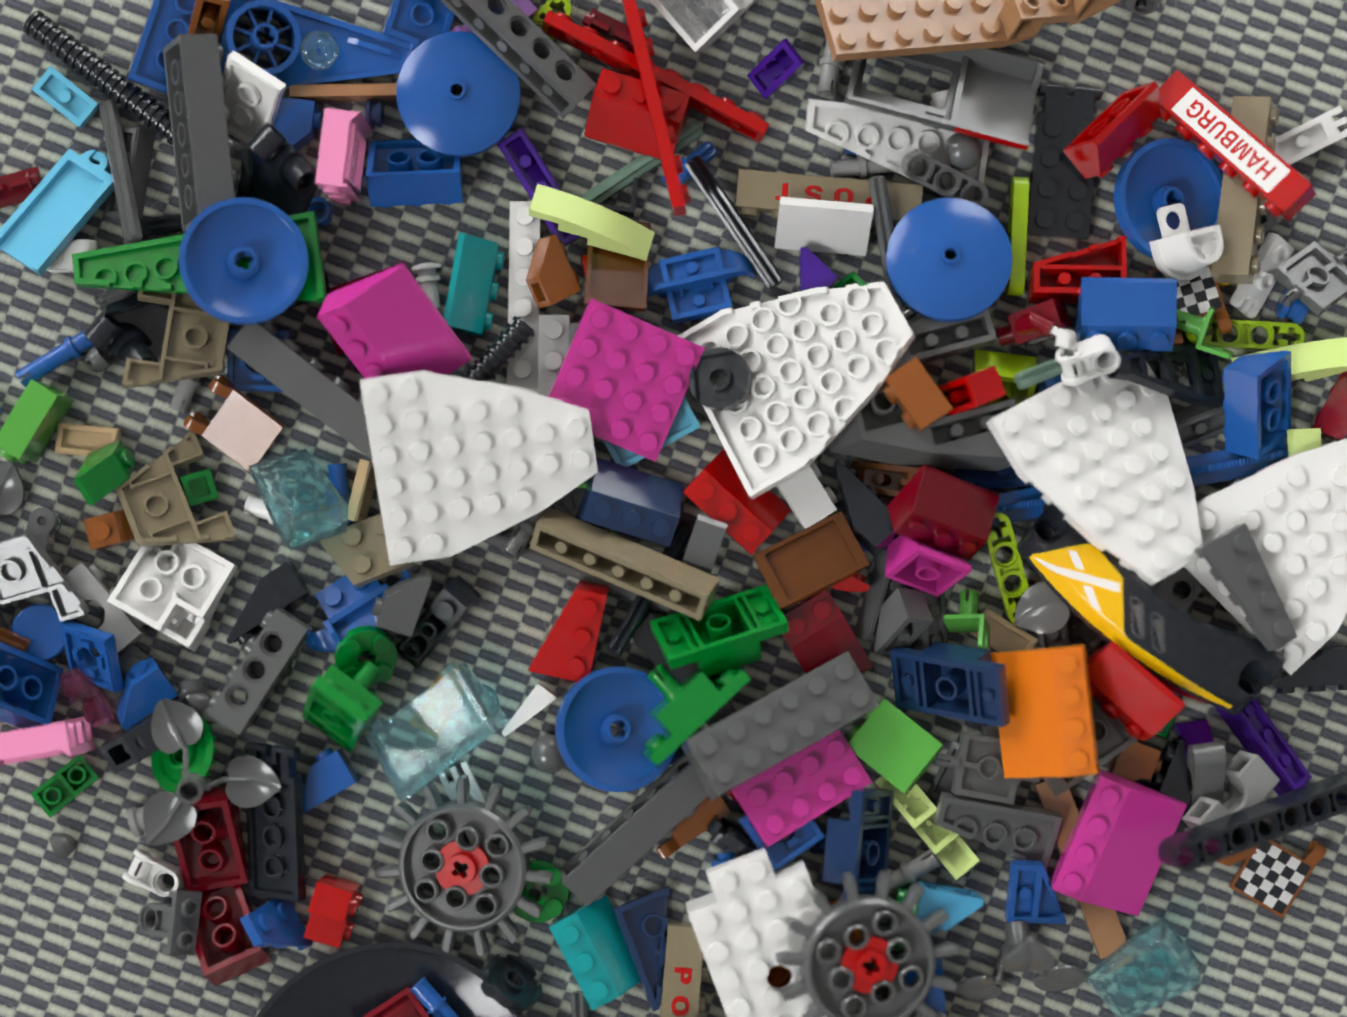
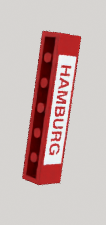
(1234, 147)

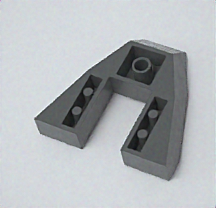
(951, 442)

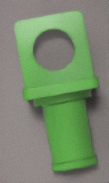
(1200, 327)
(968, 619)

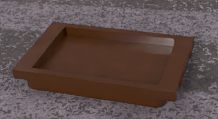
(616, 278)
(811, 561)

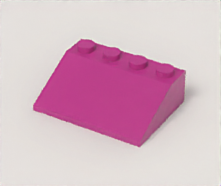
(391, 326)
(1116, 844)

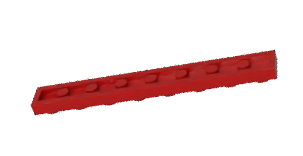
(618, 57)
(657, 107)

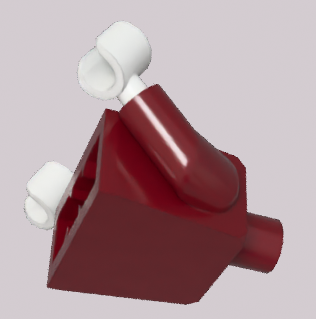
(1039, 324)

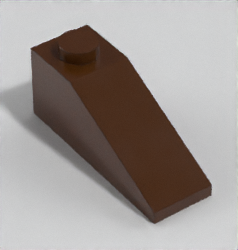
(885, 478)

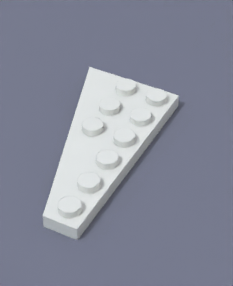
(886, 138)

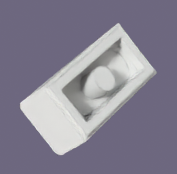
(534, 703)

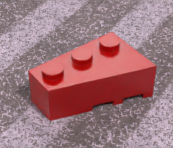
(1061, 275)
(574, 637)

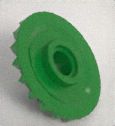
(169, 767)

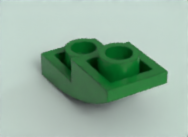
(65, 786)

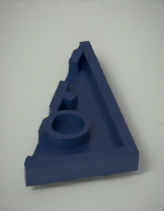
(643, 930)

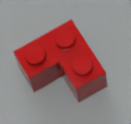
(331, 910)

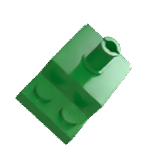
(725, 635)
(343, 705)
(687, 706)

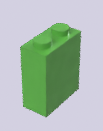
(33, 422)
(894, 746)

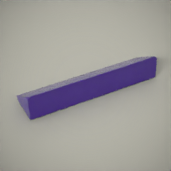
(531, 171)
(1262, 738)

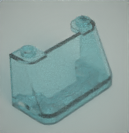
(435, 730)

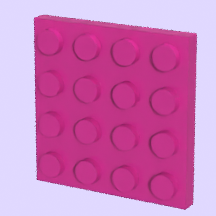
(626, 377)
(801, 788)

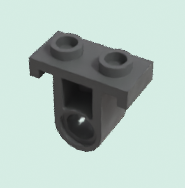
(174, 921)

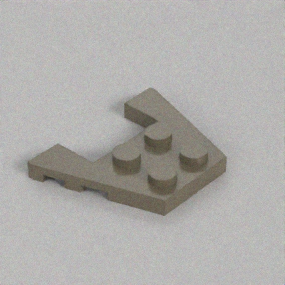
(191, 345)
(159, 507)
(362, 552)

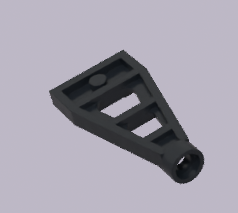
(1202, 369)

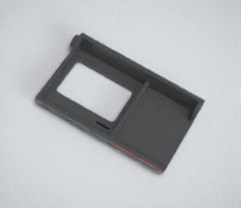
(986, 98)

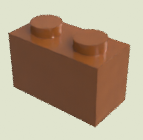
(916, 396)

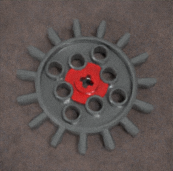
(453, 850)
(861, 982)

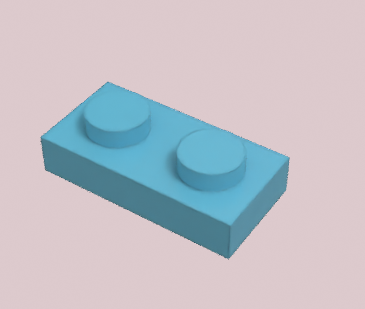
(66, 97)

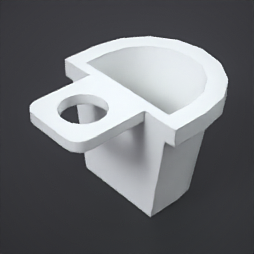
(1184, 252)

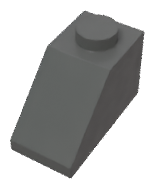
(704, 543)
(402, 604)
(901, 620)

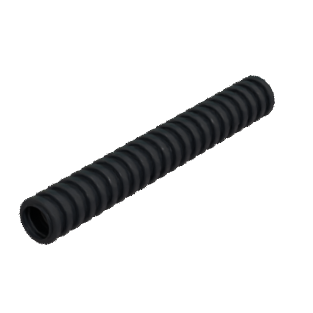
(99, 73)
(500, 351)

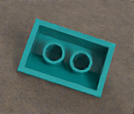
(473, 285)
(595, 951)

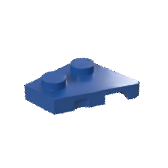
(1031, 895)
(275, 926)

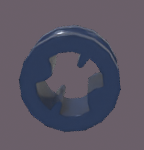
(374, 113)

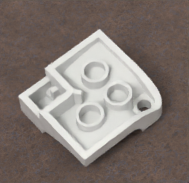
(174, 590)

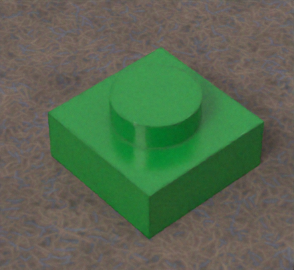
(198, 487)

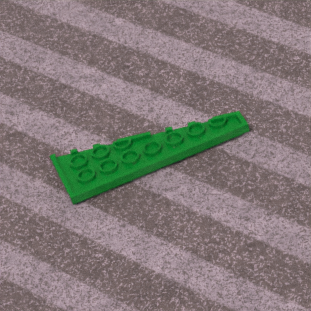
(155, 264)

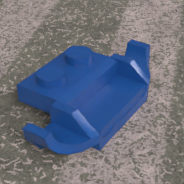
(697, 282)
(346, 609)

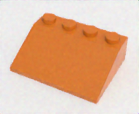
(1048, 713)

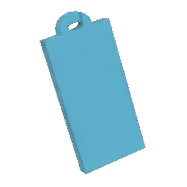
(57, 209)

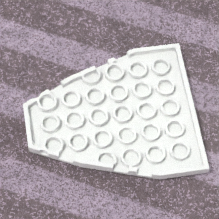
(812, 370)
(467, 458)
(1111, 466)
(1301, 533)

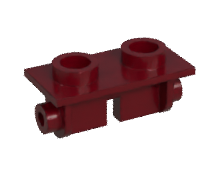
(609, 28)
(18, 186)

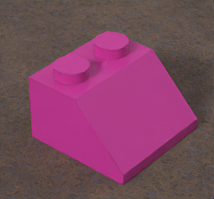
(924, 566)

